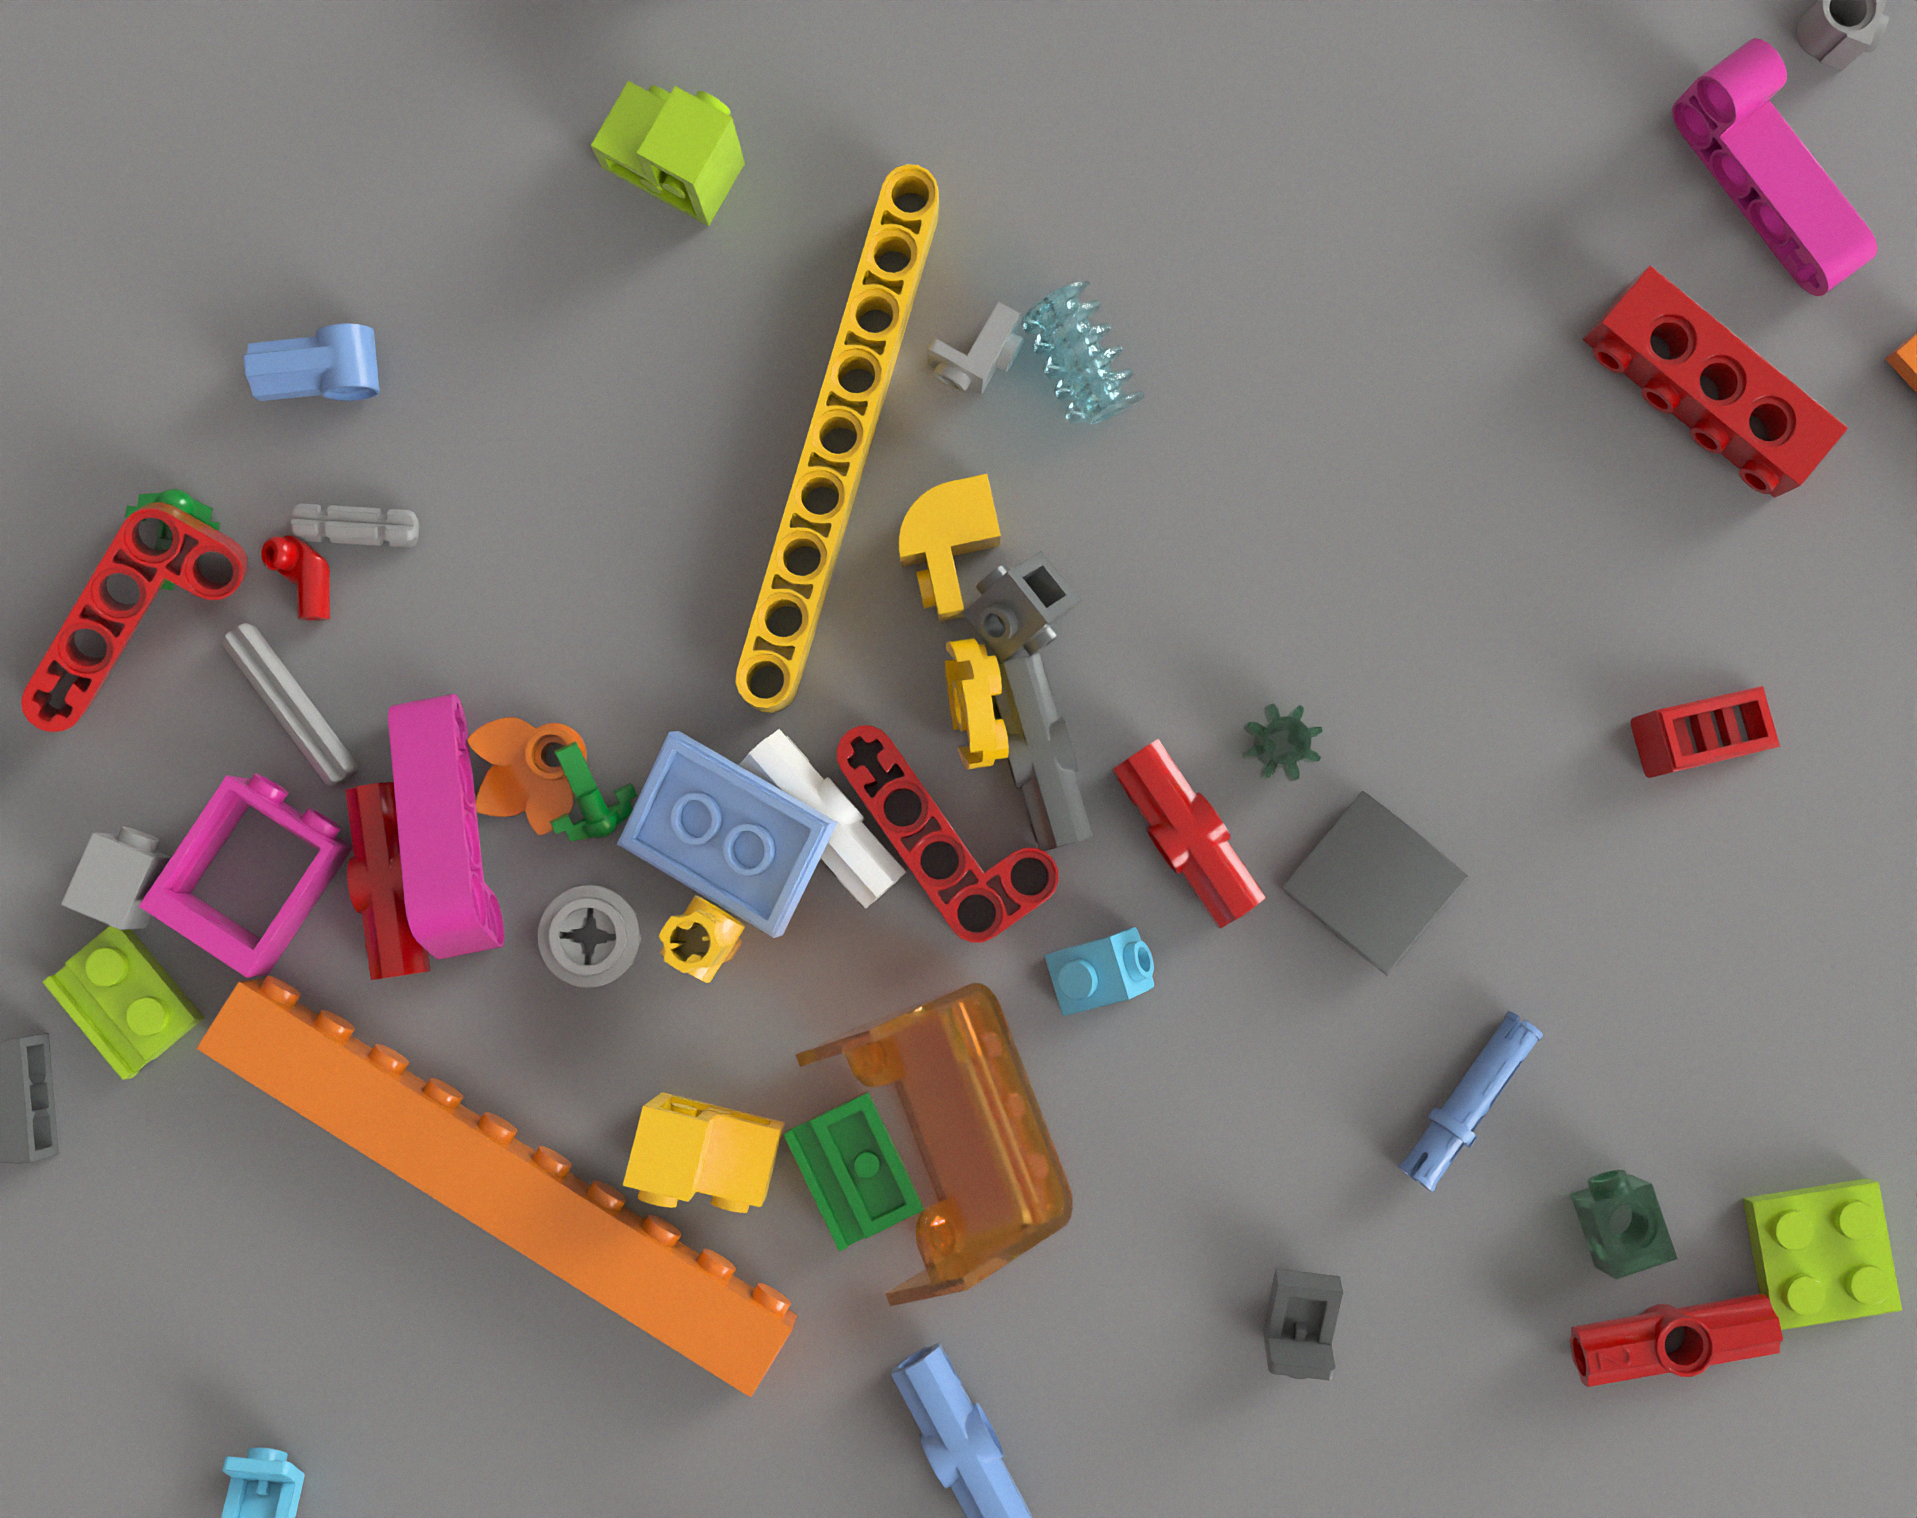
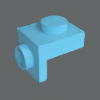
(1101, 971)
(262, 1485)

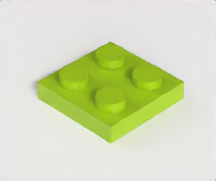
(1823, 1253)

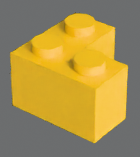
(703, 1149)

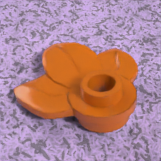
(520, 773)

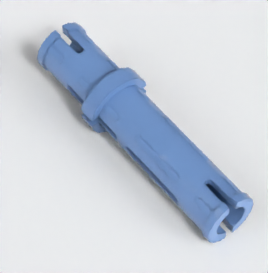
(1470, 1101)

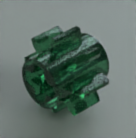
(1298, 737)

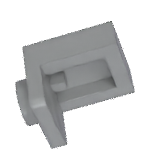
(993, 349)

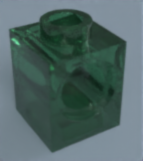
(1646, 1239)

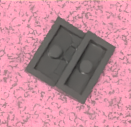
(1375, 883)

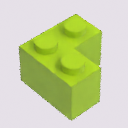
(672, 147)

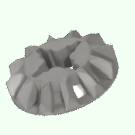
(568, 958)

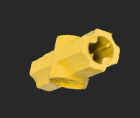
(700, 939)

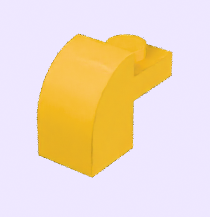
(947, 523)

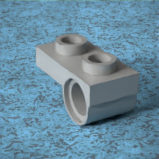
(1841, 44)

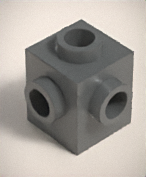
(1021, 607)

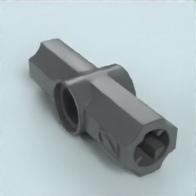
(1041, 754)

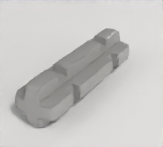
(355, 525)

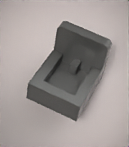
(1302, 1324)

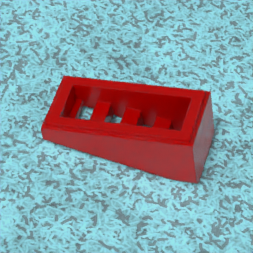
(1665, 740)

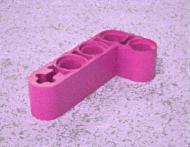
(1770, 170)
(438, 830)

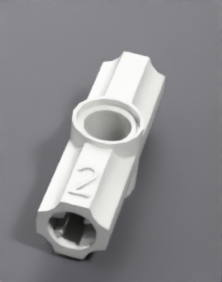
(852, 850)

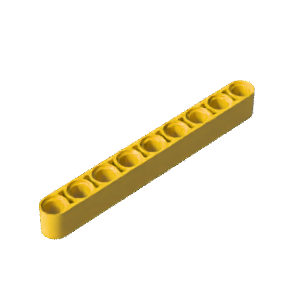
(838, 408)

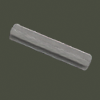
(290, 704)

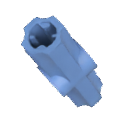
(957, 1436)

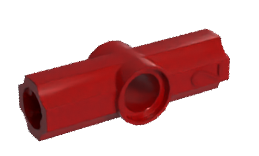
(1188, 834)
(377, 883)
(1712, 1336)

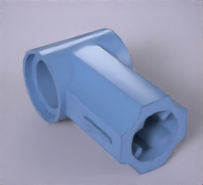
(333, 364)

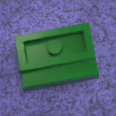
(854, 1170)

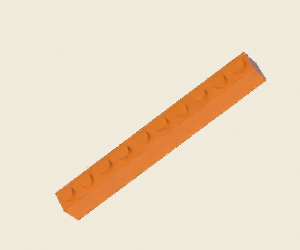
(500, 1182)

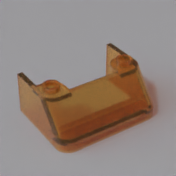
(974, 1129)

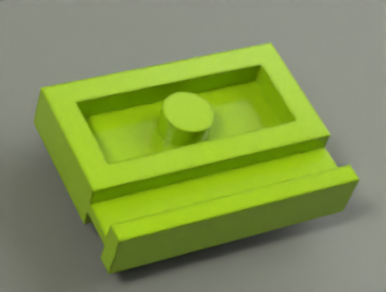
(123, 1000)

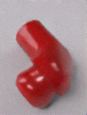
(304, 569)

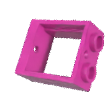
(178, 908)

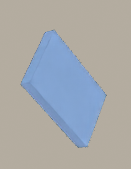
(726, 833)

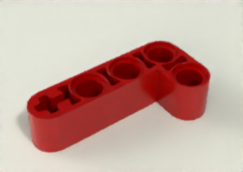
(119, 621)
(932, 828)

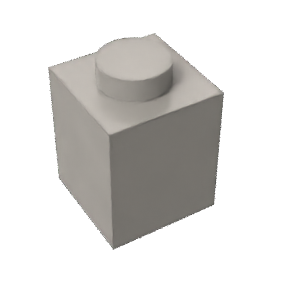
(116, 877)

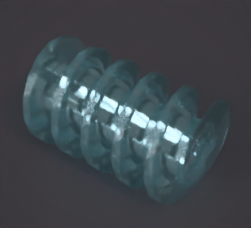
(1078, 356)

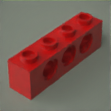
(1699, 345)

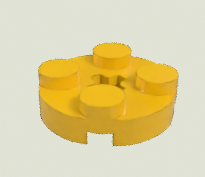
(970, 684)

